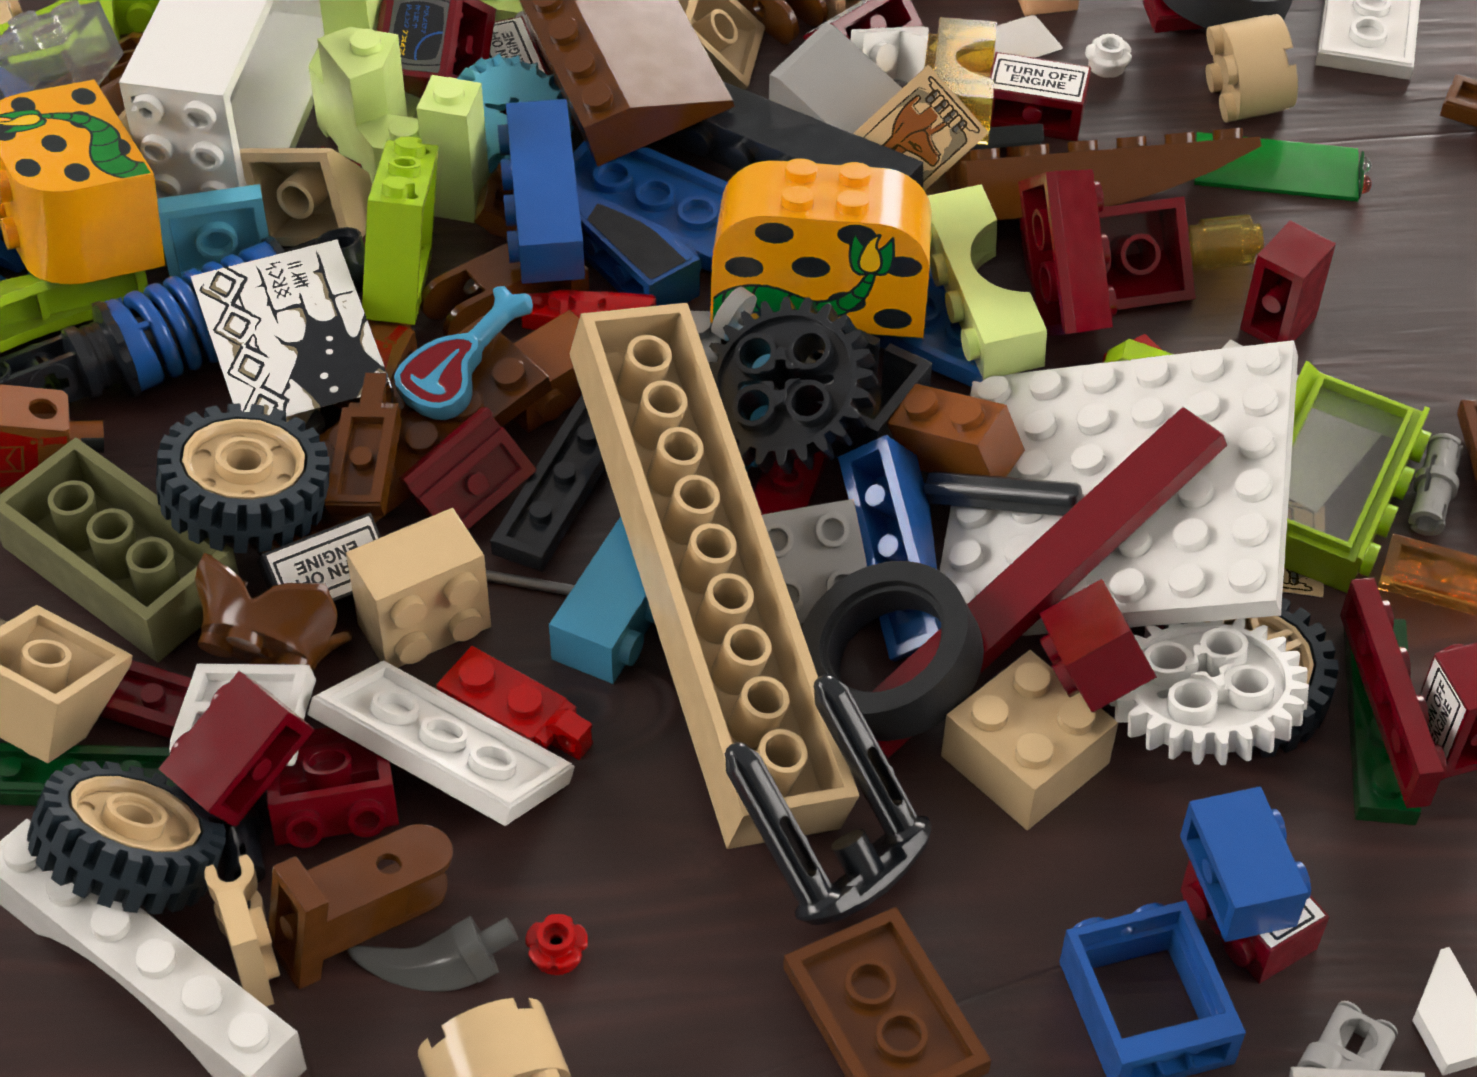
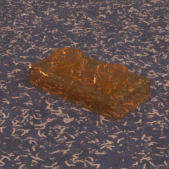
(1430, 574)

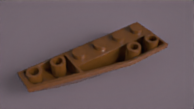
(1124, 172)

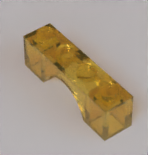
(963, 60)

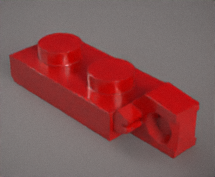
(517, 702)

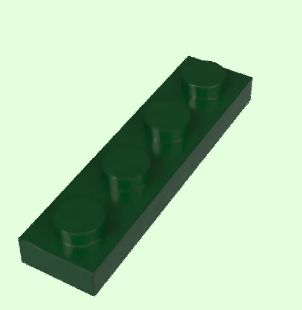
(1374, 781)

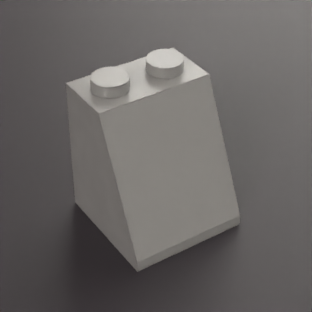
(831, 81)

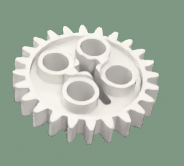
(1215, 690)

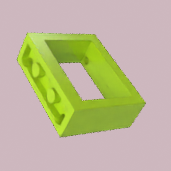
(399, 230)

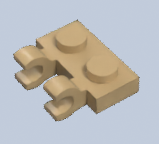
(245, 928)

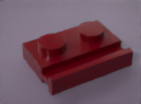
(469, 470)

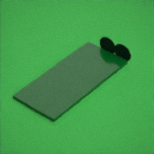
(1294, 170)

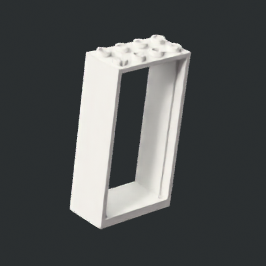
(217, 83)

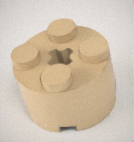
(1251, 67)
(496, 1043)

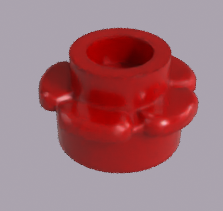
(556, 958)

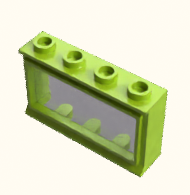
(1343, 474)

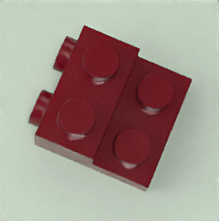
(331, 792)

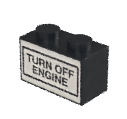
(320, 557)

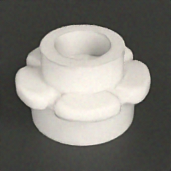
(1108, 55)

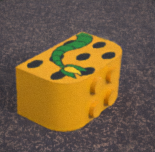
(75, 187)
(829, 236)

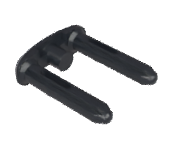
(867, 866)

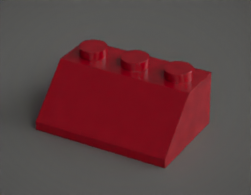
(1147, 250)
(1067, 251)

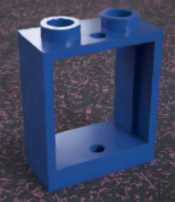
(1166, 1052)

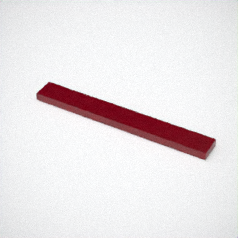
(1078, 541)

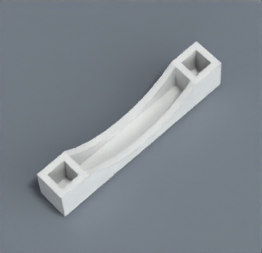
(192, 997)

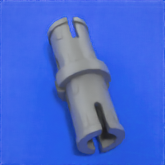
(1436, 484)

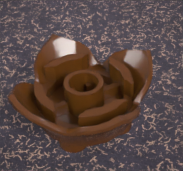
(278, 628)

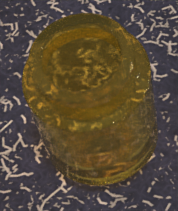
(1225, 241)

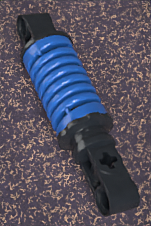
(146, 331)

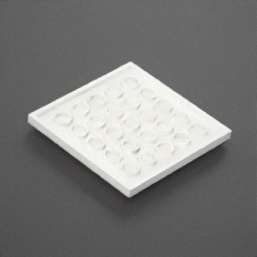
(1215, 542)

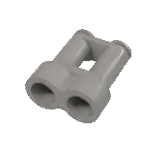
(1330, 1048)

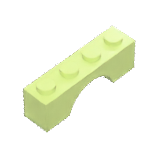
(997, 324)

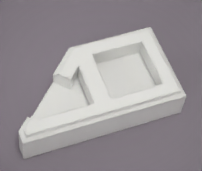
(1448, 1016)

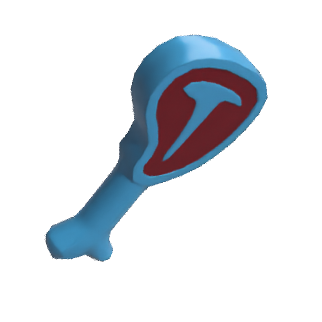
(439, 374)

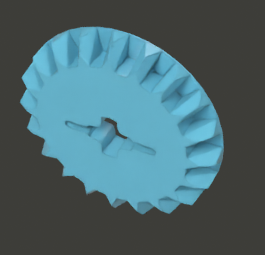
(508, 82)

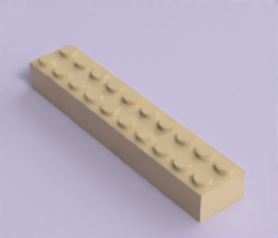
(707, 564)

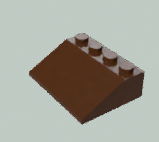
(626, 69)

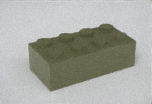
(108, 547)

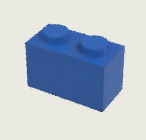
(1245, 863)

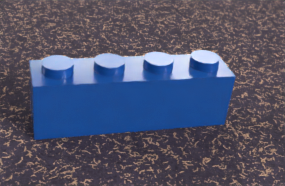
(544, 192)

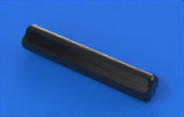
(1002, 493)

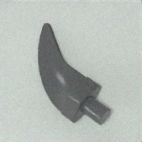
(443, 963)

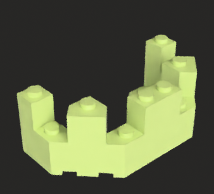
(364, 103)

